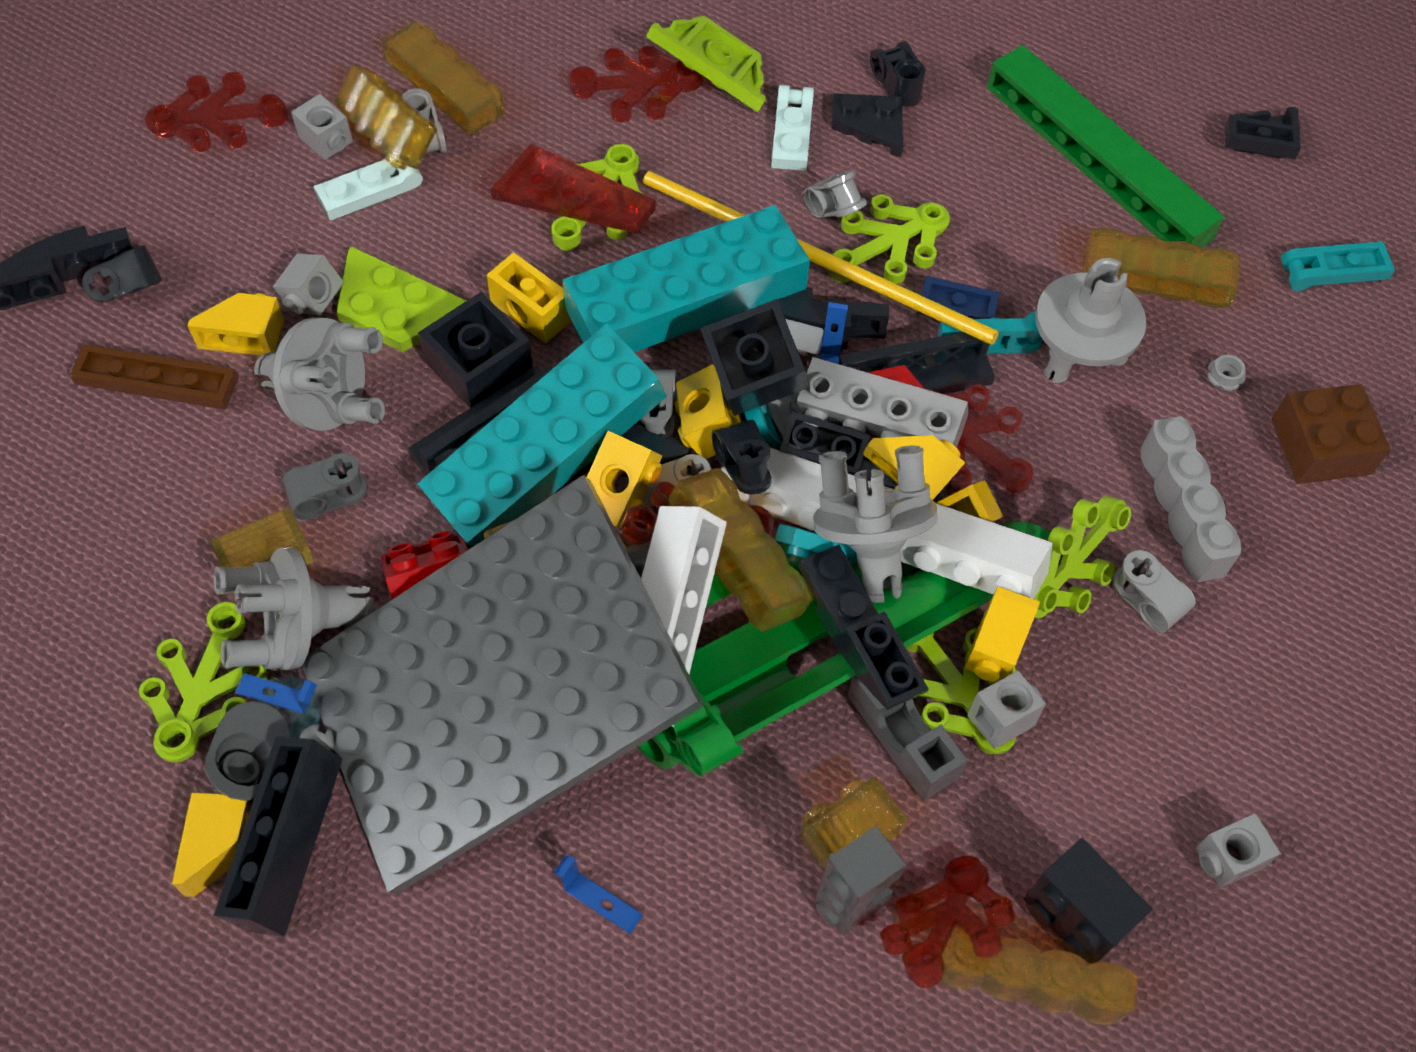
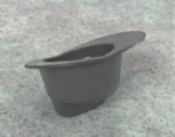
(243, 748)

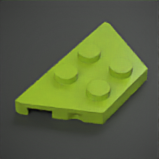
(715, 55)
(390, 300)

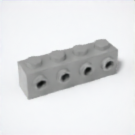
(879, 404)

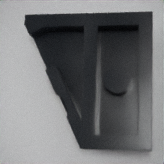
(870, 119)
(1265, 134)

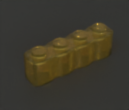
(450, 81)
(384, 117)
(1168, 268)
(749, 558)
(1048, 980)

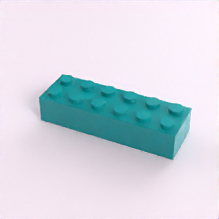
(690, 281)
(544, 436)

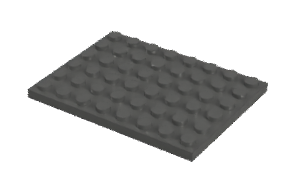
(497, 684)

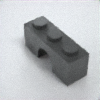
(923, 755)
(858, 881)

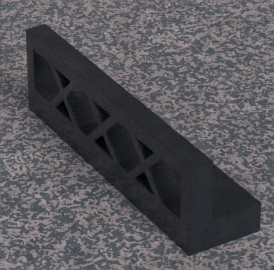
(944, 372)
(444, 441)

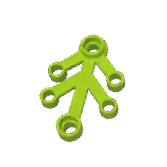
(618, 163)
(927, 219)
(1107, 516)
(197, 690)
(957, 690)

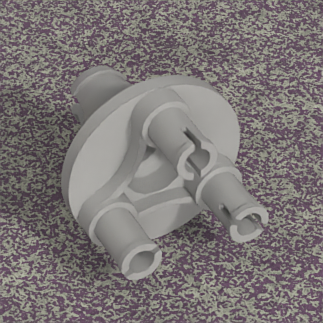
(1089, 319)
(322, 374)
(875, 519)
(292, 609)

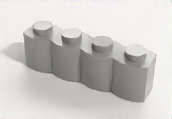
(1193, 504)

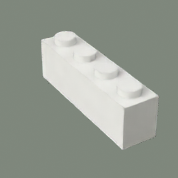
(682, 571)

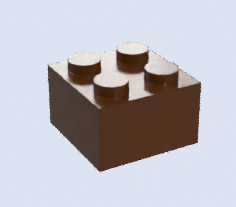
(1330, 433)

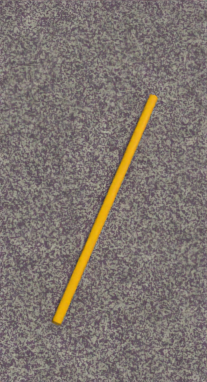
(836, 264)

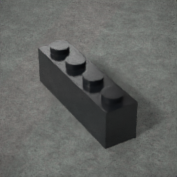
(279, 836)

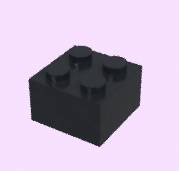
(476, 349)
(755, 357)
(1085, 903)

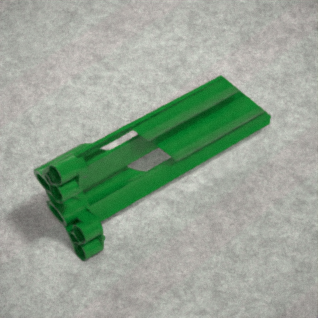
(747, 672)

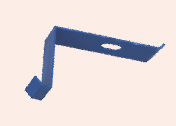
(832, 340)
(285, 696)
(593, 894)

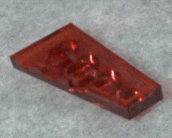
(569, 190)

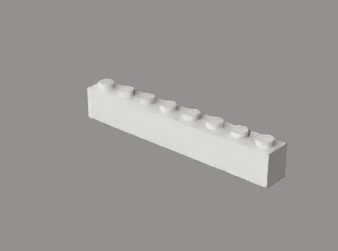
(955, 547)

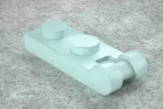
(792, 128)
(365, 188)

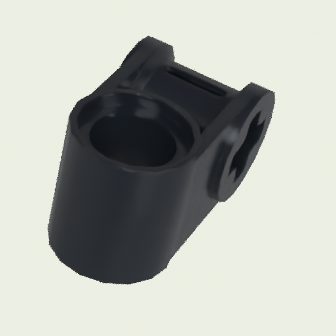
(899, 72)
(128, 271)
(744, 456)

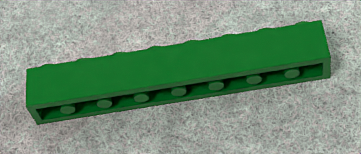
(1102, 150)

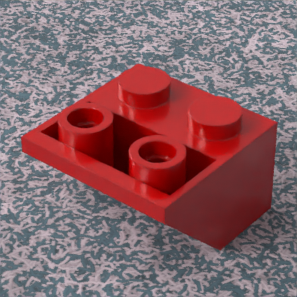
(410, 564)

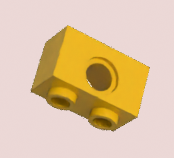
(528, 297)
(702, 409)
(621, 456)

